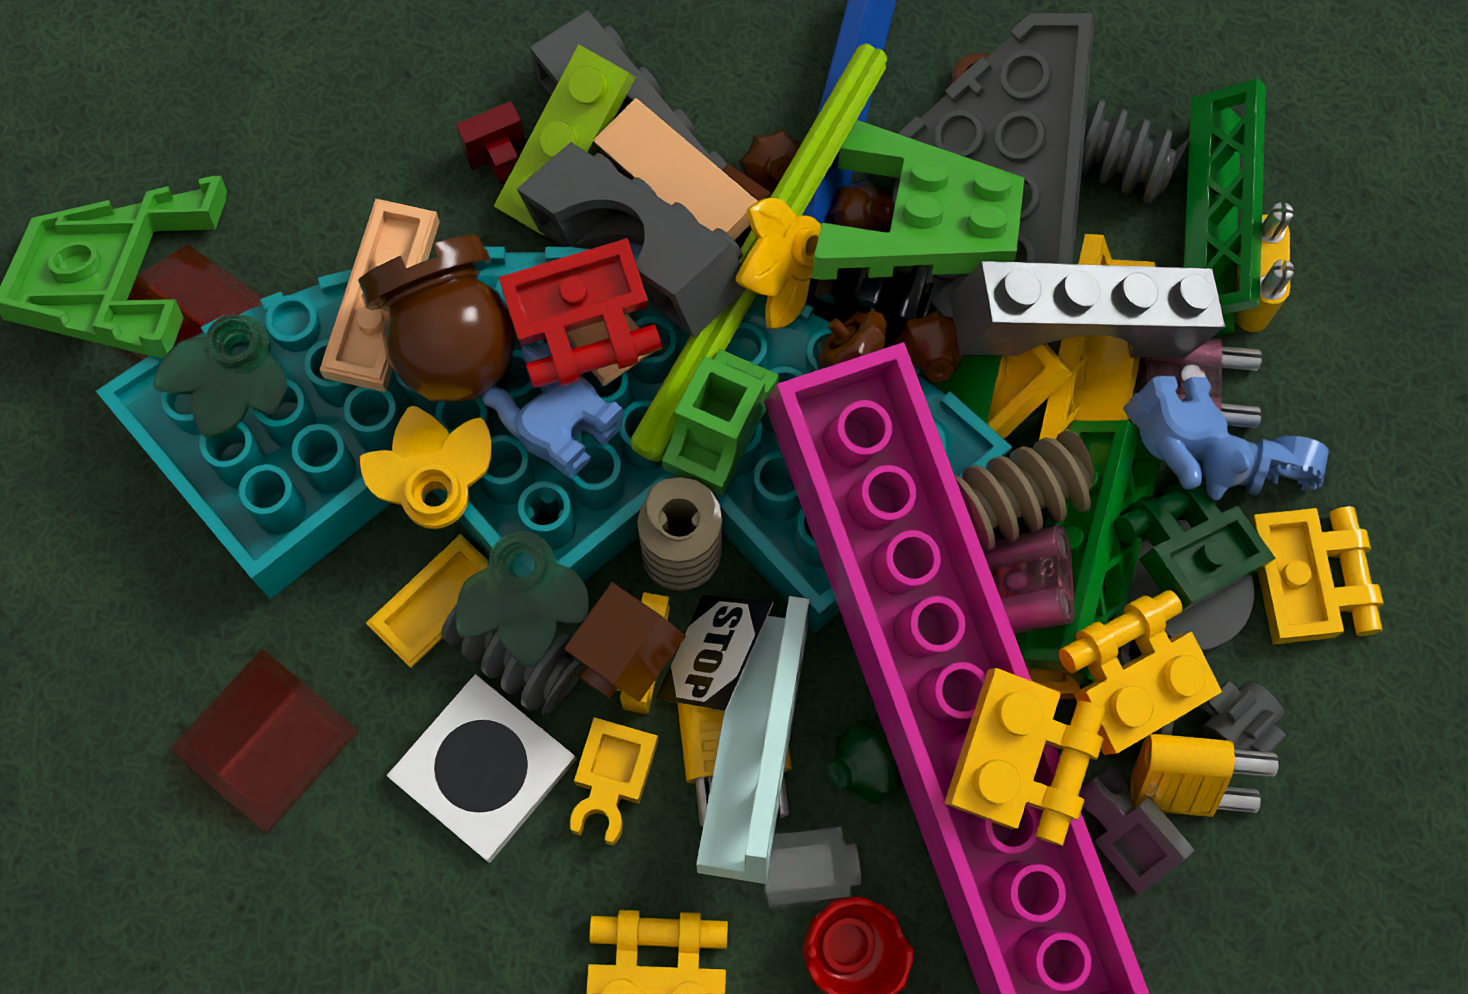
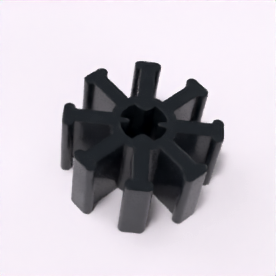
(895, 297)

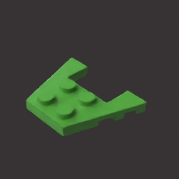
(944, 214)
(83, 261)

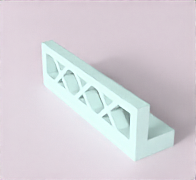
(754, 752)

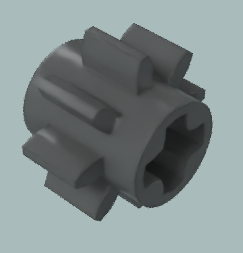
(1244, 717)

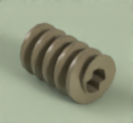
(1025, 485)
(680, 534)

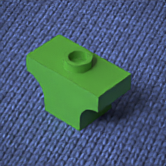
(717, 419)

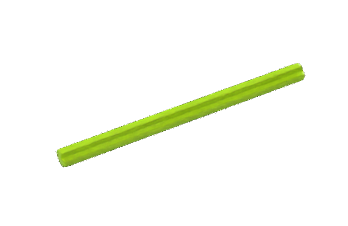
(796, 190)

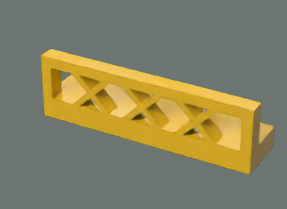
(1100, 365)

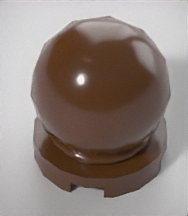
(443, 325)

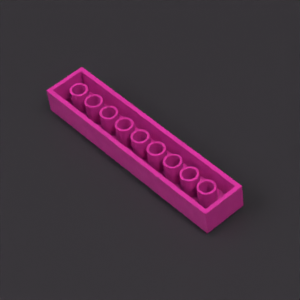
(925, 637)

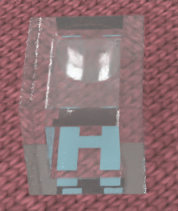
(810, 869)

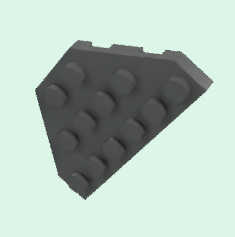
(1027, 117)

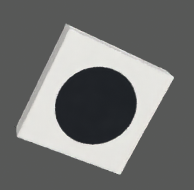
(482, 768)

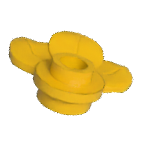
(780, 259)
(426, 460)

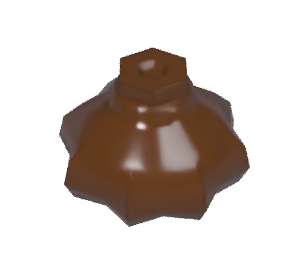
(769, 158)
(862, 207)
(852, 338)
(932, 346)

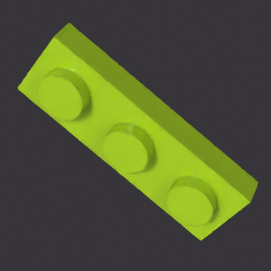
(576, 113)

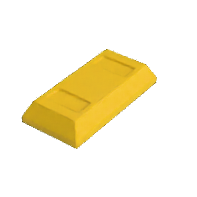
(415, 615)

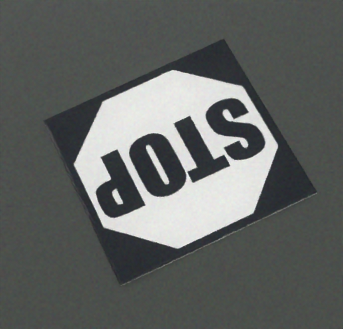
(714, 651)

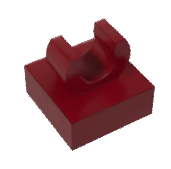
(493, 140)

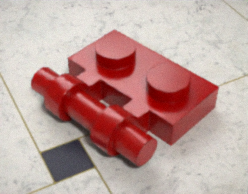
(576, 294)

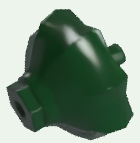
(864, 763)

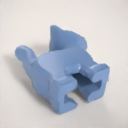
(557, 417)
(1189, 431)

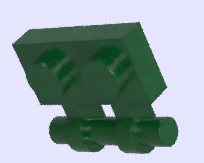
(1201, 560)

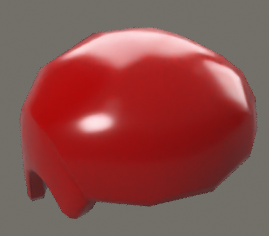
(862, 932)

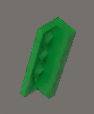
(1215, 192)
(1094, 544)

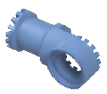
(1286, 457)

